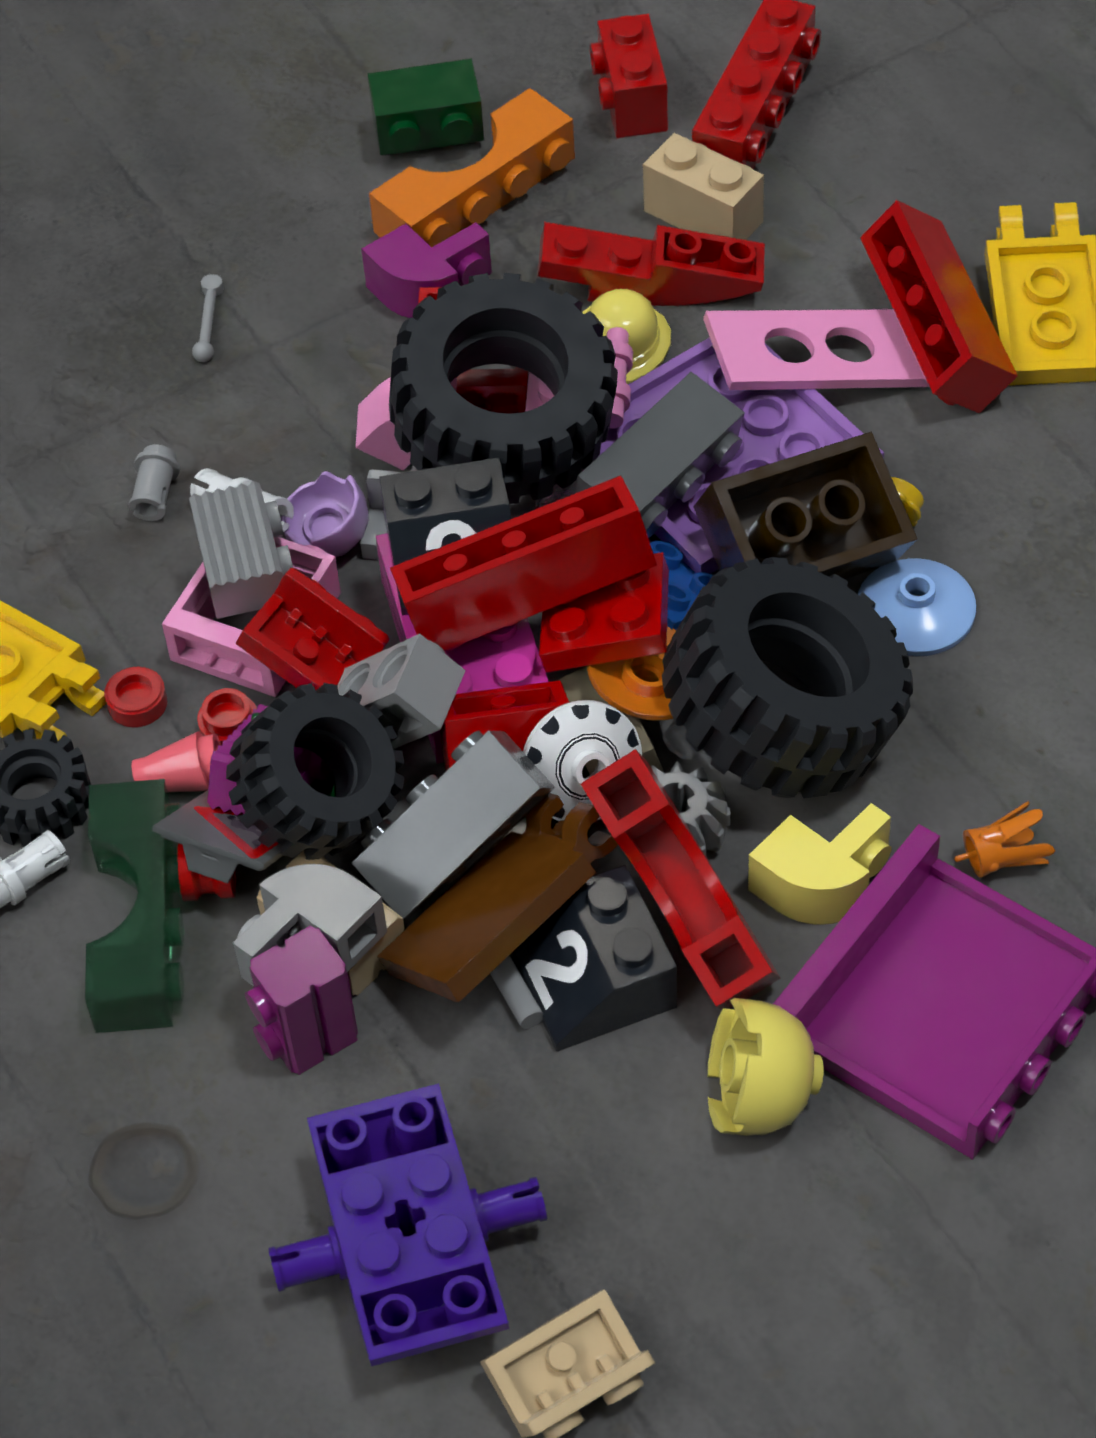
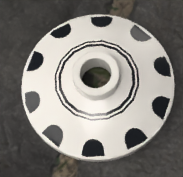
(571, 738)

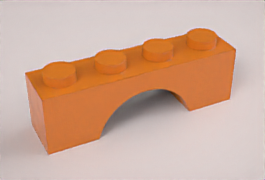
(528, 145)

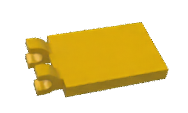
(1044, 297)
(37, 670)

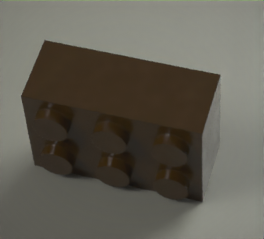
(814, 508)

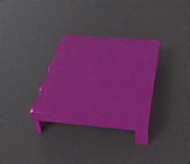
(942, 997)

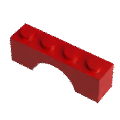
(680, 880)

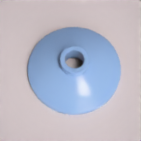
(924, 622)

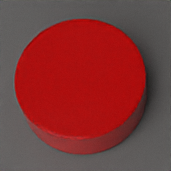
(135, 696)

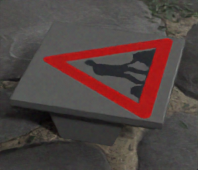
(216, 840)

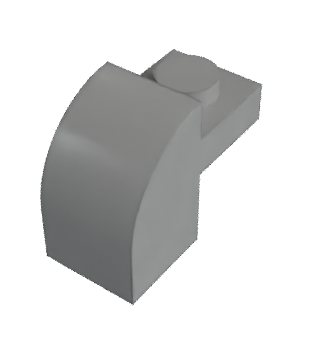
(318, 897)

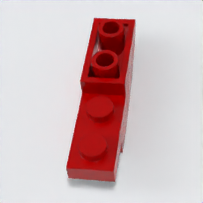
(668, 271)

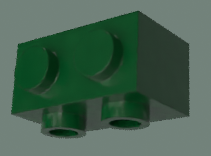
(426, 106)

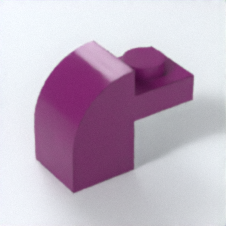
(404, 262)

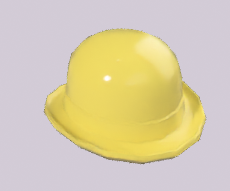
(646, 328)

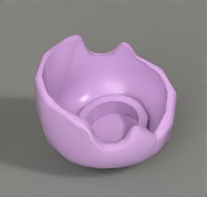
(328, 514)

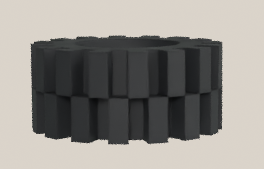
(55, 809)

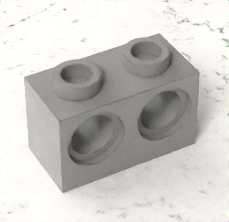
(408, 684)

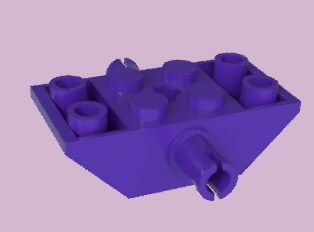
(406, 1226)

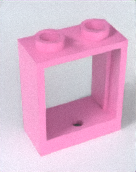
(210, 645)

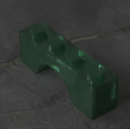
(132, 967)

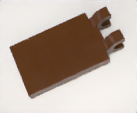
(498, 902)

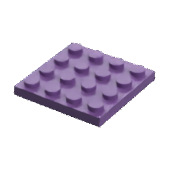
(773, 429)

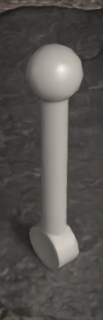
(211, 287)

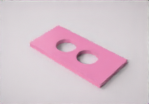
(749, 365)

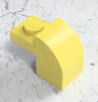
(818, 878)

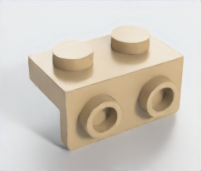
(567, 1366)

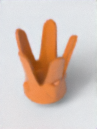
(1002, 841)

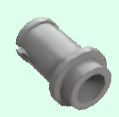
(155, 471)

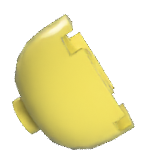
(762, 1068)

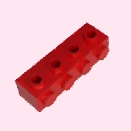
(759, 81)
(938, 307)
(525, 565)

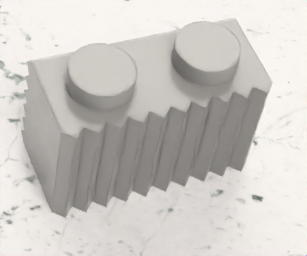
(239, 547)

